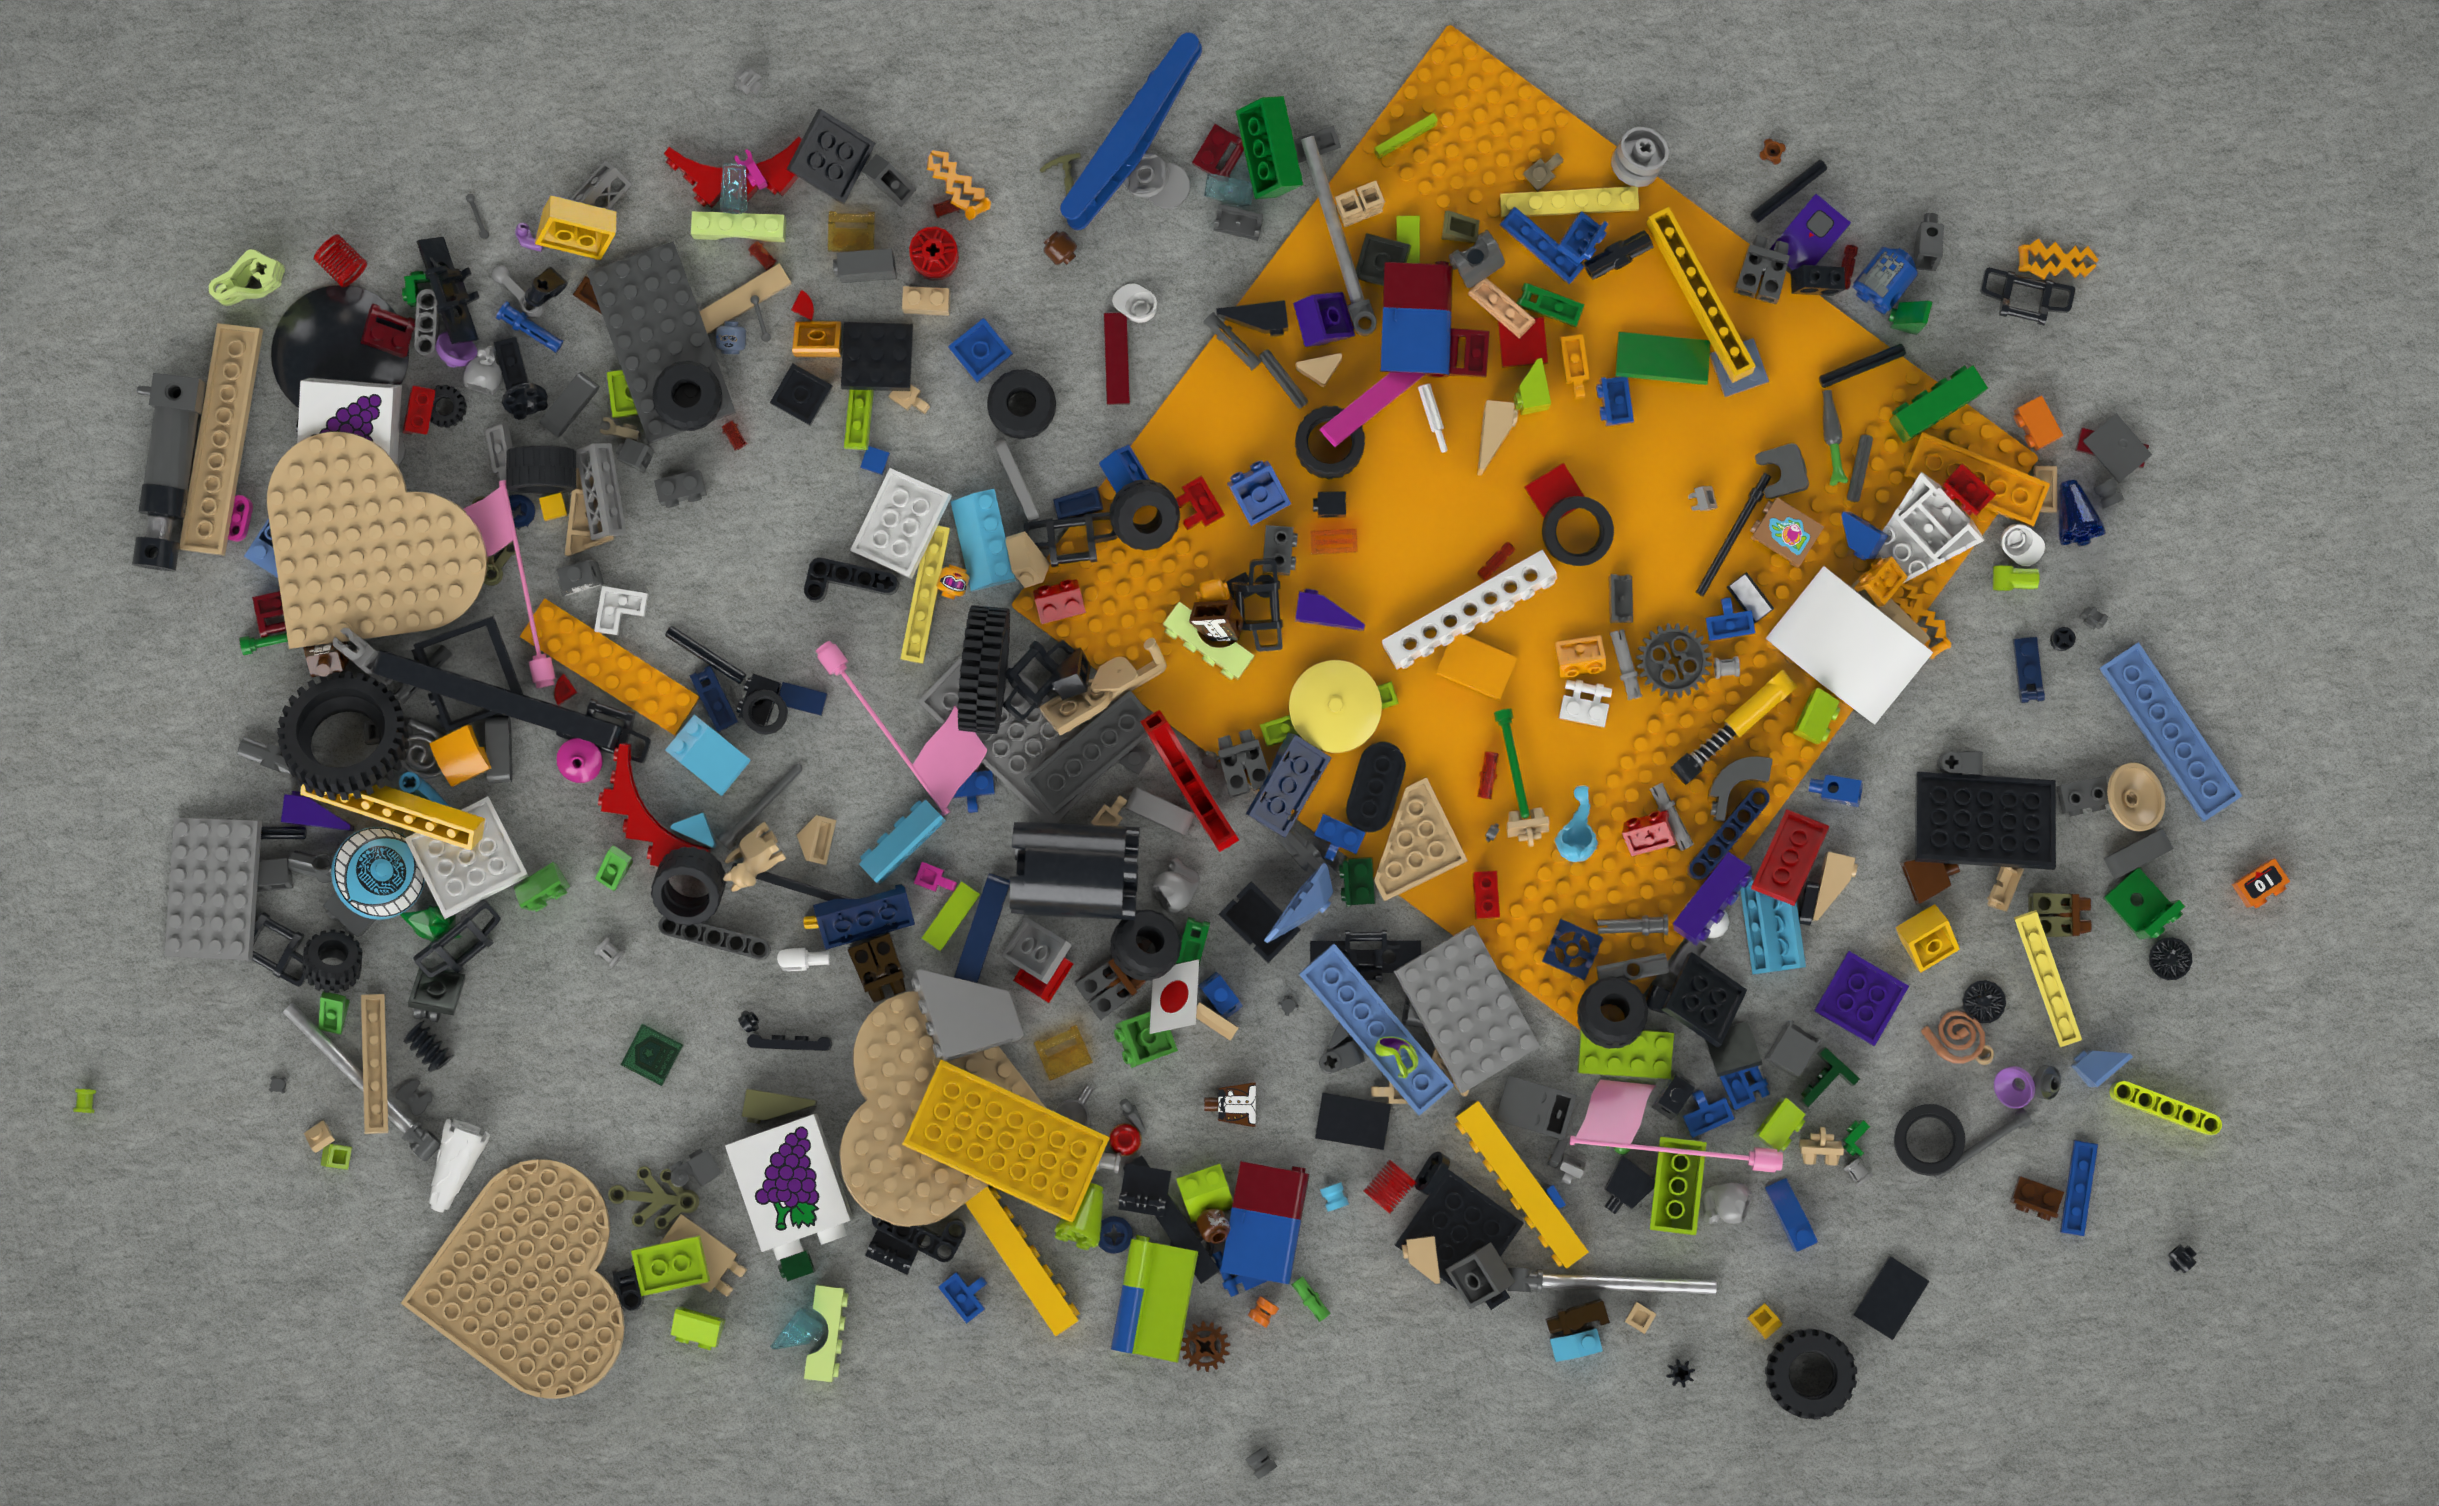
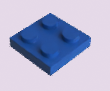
(980, 350)

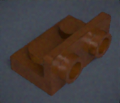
(2037, 1198)

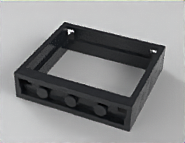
(503, 656)

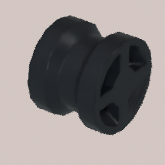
(2065, 635)

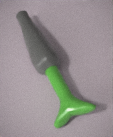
(1833, 437)

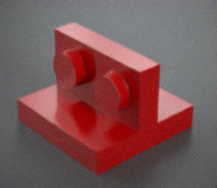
(1039, 988)

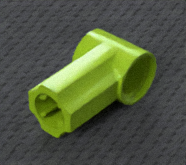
(2009, 578)

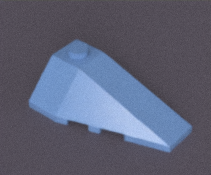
(1306, 903)

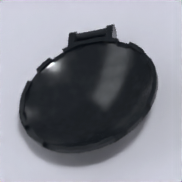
(323, 341)

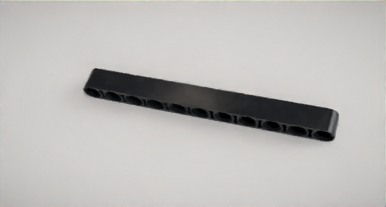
(497, 699)

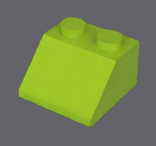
(1533, 391)
(1816, 716)
(1780, 1124)
(1205, 1190)
(697, 1327)

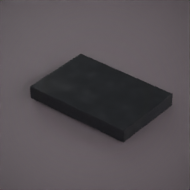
(1353, 1121)
(1891, 1298)

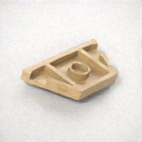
(578, 530)

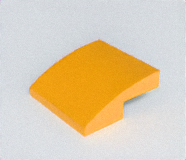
(460, 755)

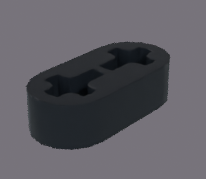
(1808, 903)
(1432, 1173)

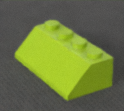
(1677, 1187)

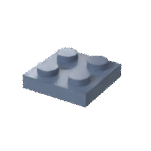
(1753, 380)

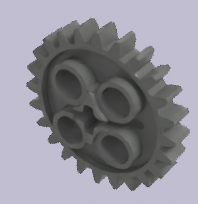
(1693, 652)

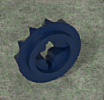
(527, 510)
(1122, 1242)

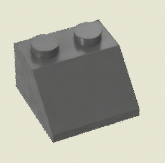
(1480, 1276)

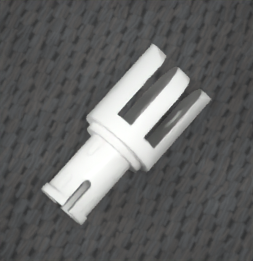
(800, 959)

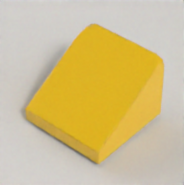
(1765, 1321)

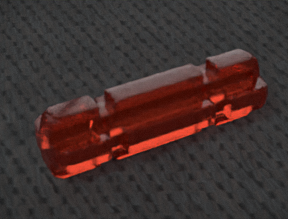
(1848, 263)
(1496, 561)

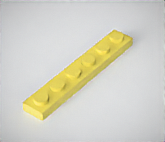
(1571, 201)
(924, 598)
(2048, 978)

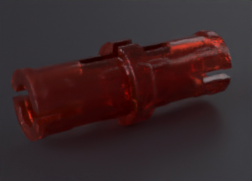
(1488, 775)

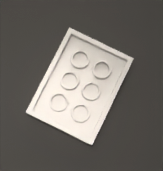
(900, 523)

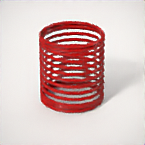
(351, 268)
(1394, 1188)

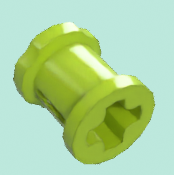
(84, 1100)

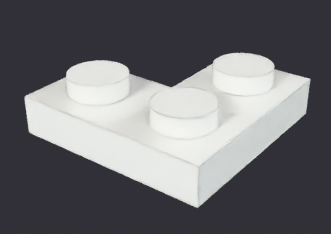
(614, 603)

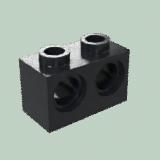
(1817, 280)

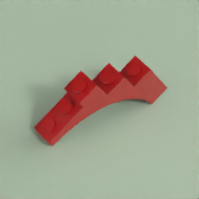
(710, 178)
(1189, 781)
(640, 824)

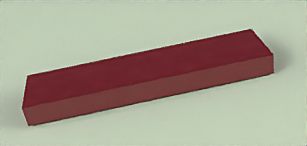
(1116, 359)

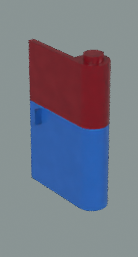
(1417, 318)
(1265, 1222)

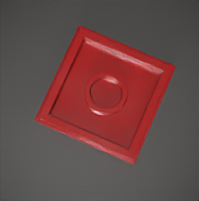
(1523, 350)
(1552, 488)

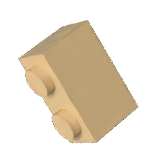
(926, 300)

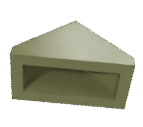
(1459, 228)

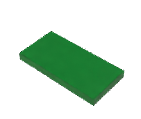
(1662, 358)

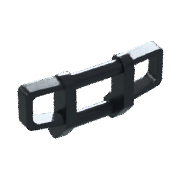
(2044, 308)
(1071, 522)
(1271, 586)
(1012, 674)
(627, 717)
(466, 921)
(289, 952)

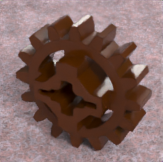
(1192, 1336)

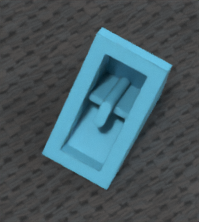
(697, 829)

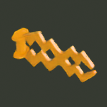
(950, 178)
(2065, 259)
(1916, 611)

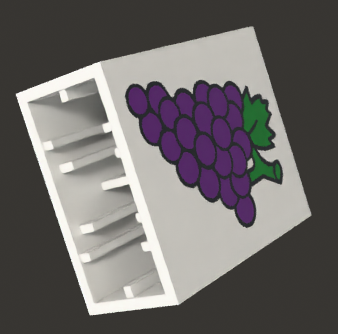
(351, 407)
(790, 1186)

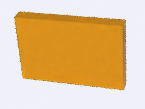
(1477, 666)

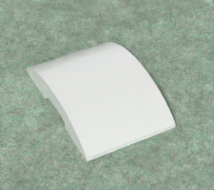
(1849, 645)

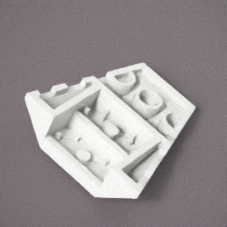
(1927, 529)

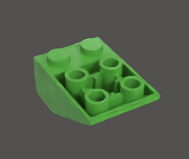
(541, 887)

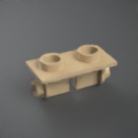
(2004, 888)

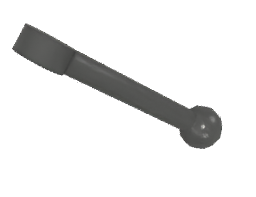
(484, 234)
(765, 336)

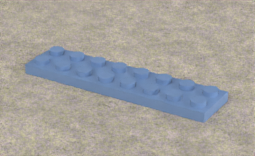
(2170, 732)
(1367, 1021)

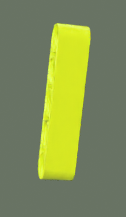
(2177, 1108)

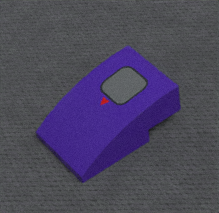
(1812, 233)

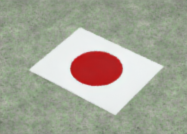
(1175, 998)

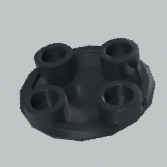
(525, 400)

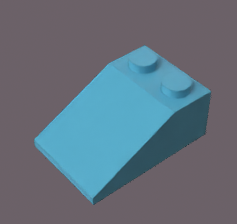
(708, 755)

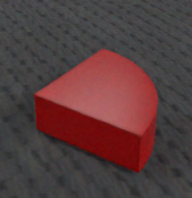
(804, 306)
(563, 690)

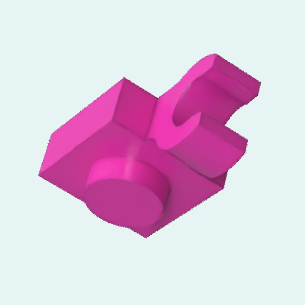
(754, 175)
(931, 877)

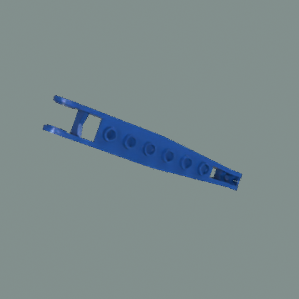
(1131, 134)

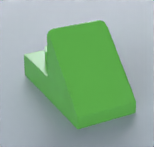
(614, 868)
(333, 1012)

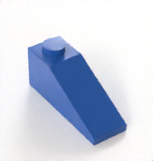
(1791, 1215)

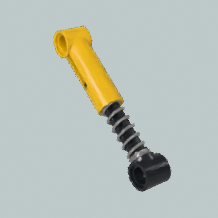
(1736, 725)

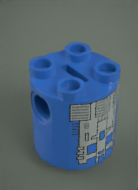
(1886, 278)

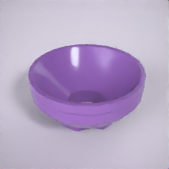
(462, 352)
(2008, 1092)

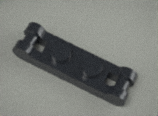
(799, 1043)

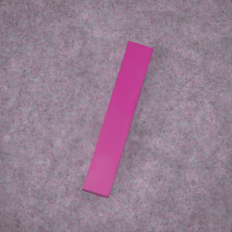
(1368, 405)

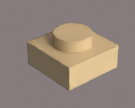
(319, 1136)
(1640, 1317)

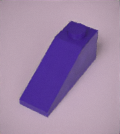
(1321, 611)
(306, 811)

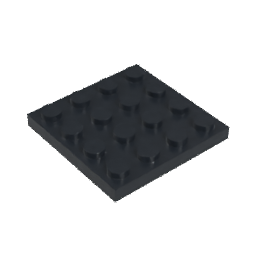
(1460, 1222)

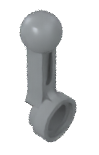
(502, 276)

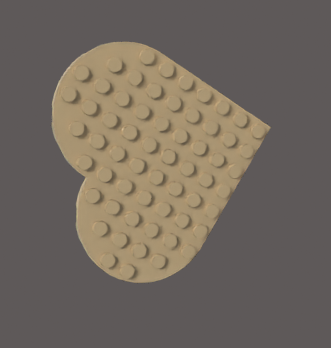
(363, 547)
(893, 1070)
(524, 1284)

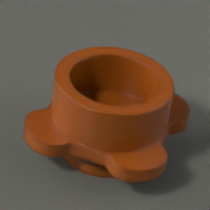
(1772, 145)

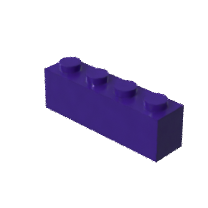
(1713, 898)

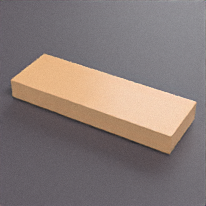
(1501, 307)

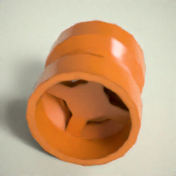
(1260, 1316)

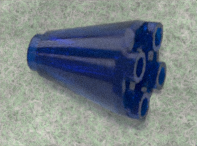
(2076, 516)

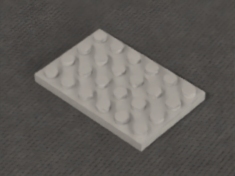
(213, 888)
(1466, 1009)

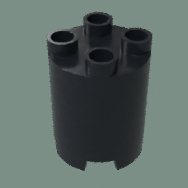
(1075, 870)

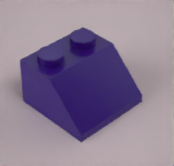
(1323, 319)

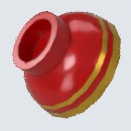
(1125, 1139)

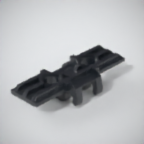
(449, 289)
(1370, 962)

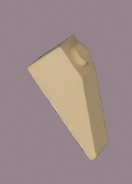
(1834, 877)

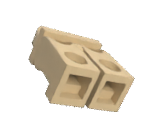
(1357, 208)

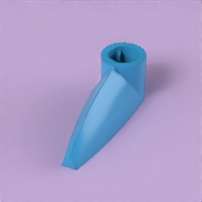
(421, 789)

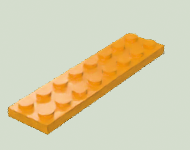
(611, 667)

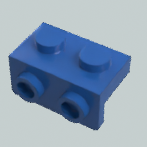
(1581, 238)
(1615, 400)

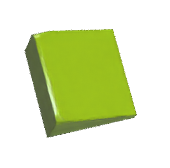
(336, 1156)

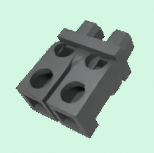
(1763, 262)
(1240, 757)

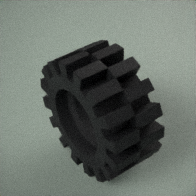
(458, 406)

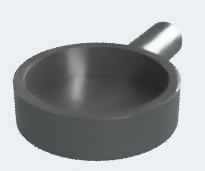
(1076, 1109)

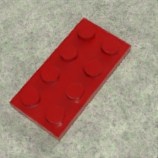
(1790, 857)

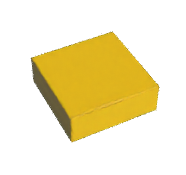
(553, 506)

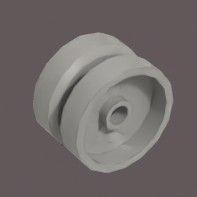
(1639, 157)

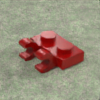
(1202, 501)

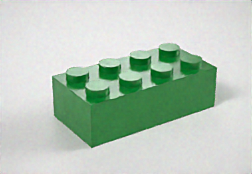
(1269, 147)
(1936, 405)

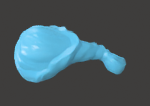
(1576, 839)

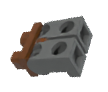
(1116, 983)

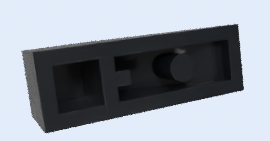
(1261, 317)

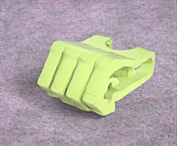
(235, 281)

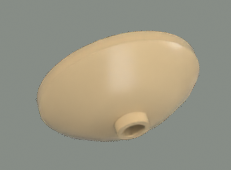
(2136, 797)

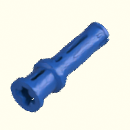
(520, 321)

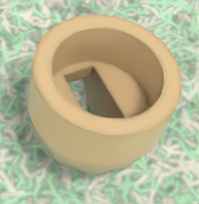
(1986, 1050)

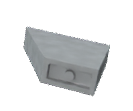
(965, 1015)

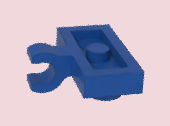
(1730, 623)
(976, 785)
(1338, 835)
(1708, 1115)
(963, 1297)

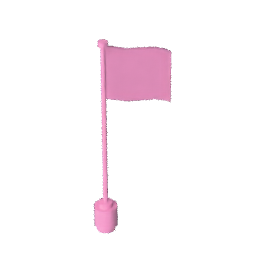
(497, 527)
(944, 760)
(1617, 1114)

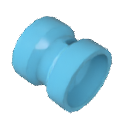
(1334, 1196)

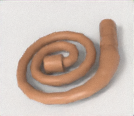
(1962, 1033)

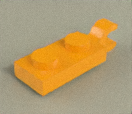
(1575, 363)

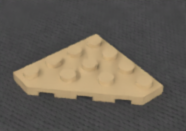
(1418, 844)

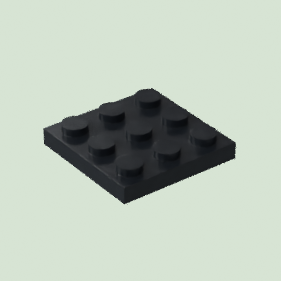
(831, 156)
(877, 356)
(1704, 999)

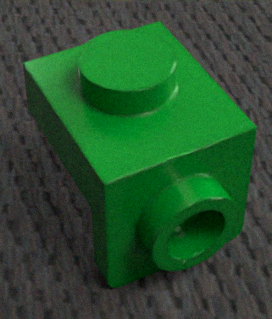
(410, 291)
(1854, 1131)

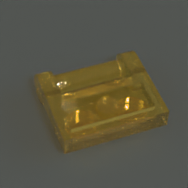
(850, 238)
(1067, 1059)

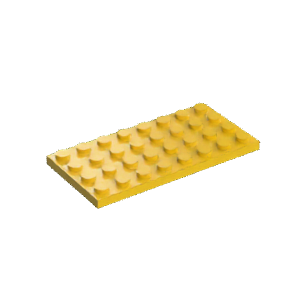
(1006, 1141)

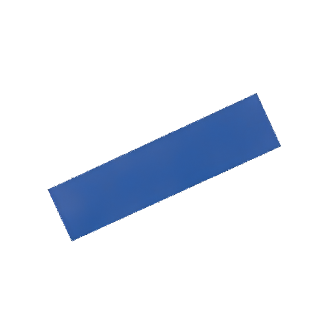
(1540, 245)
(2078, 1188)

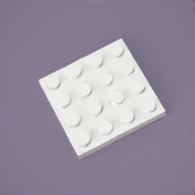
(467, 876)

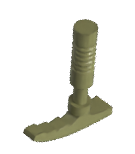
(1065, 160)

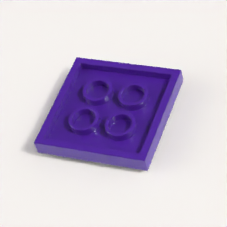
(1861, 998)

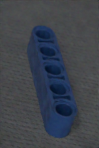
(1733, 823)
(982, 928)

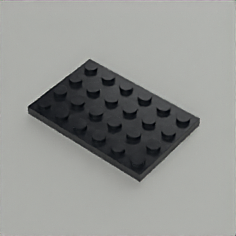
(1985, 820)

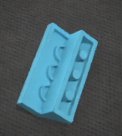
(1771, 932)

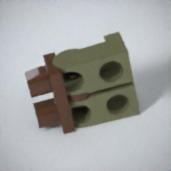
(2065, 913)

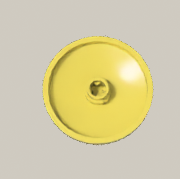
(1335, 706)

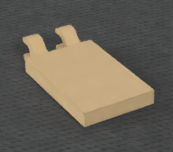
(717, 1255)

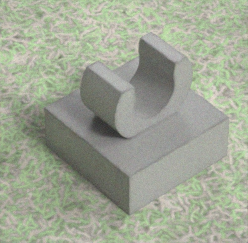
(1705, 498)
(1571, 1168)

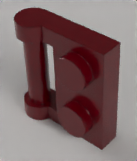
(1214, 149)
(385, 337)
(1475, 353)
(266, 607)

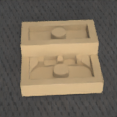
(1216, 1021)

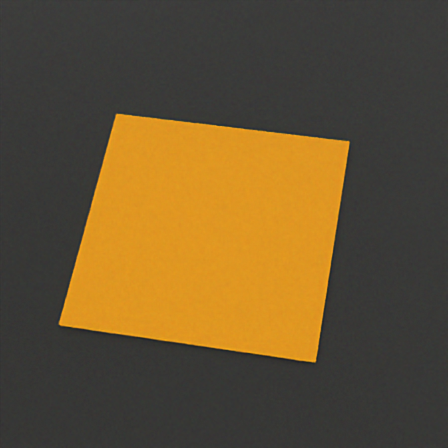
(1435, 522)

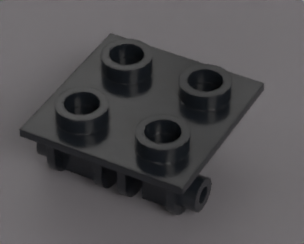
(1144, 1190)
(893, 1251)

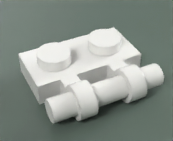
(1584, 710)

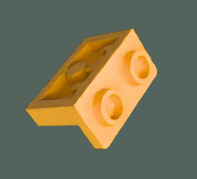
(1881, 580)
(1580, 656)

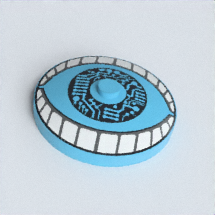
(376, 873)

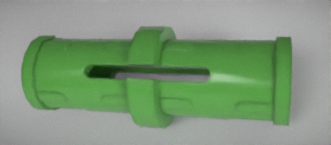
(1311, 1299)

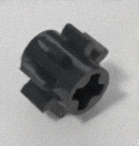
(2182, 1258)
(1674, 1369)

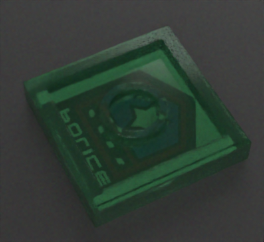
(652, 1054)

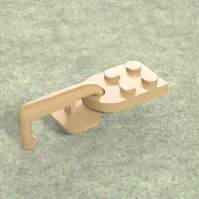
(1109, 684)

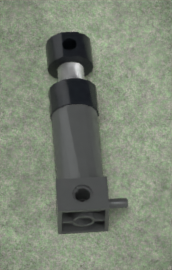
(167, 466)

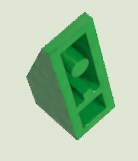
(1910, 316)

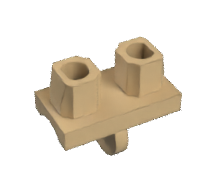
(1527, 829)
(1823, 1145)

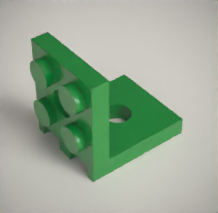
(2154, 911)

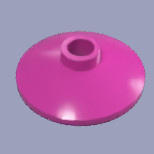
(587, 753)

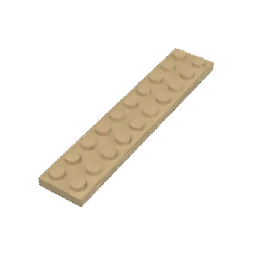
(221, 439)

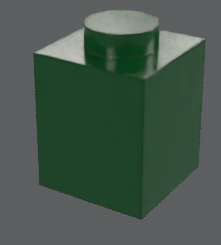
(796, 1266)

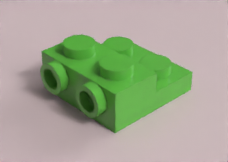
(1139, 1043)

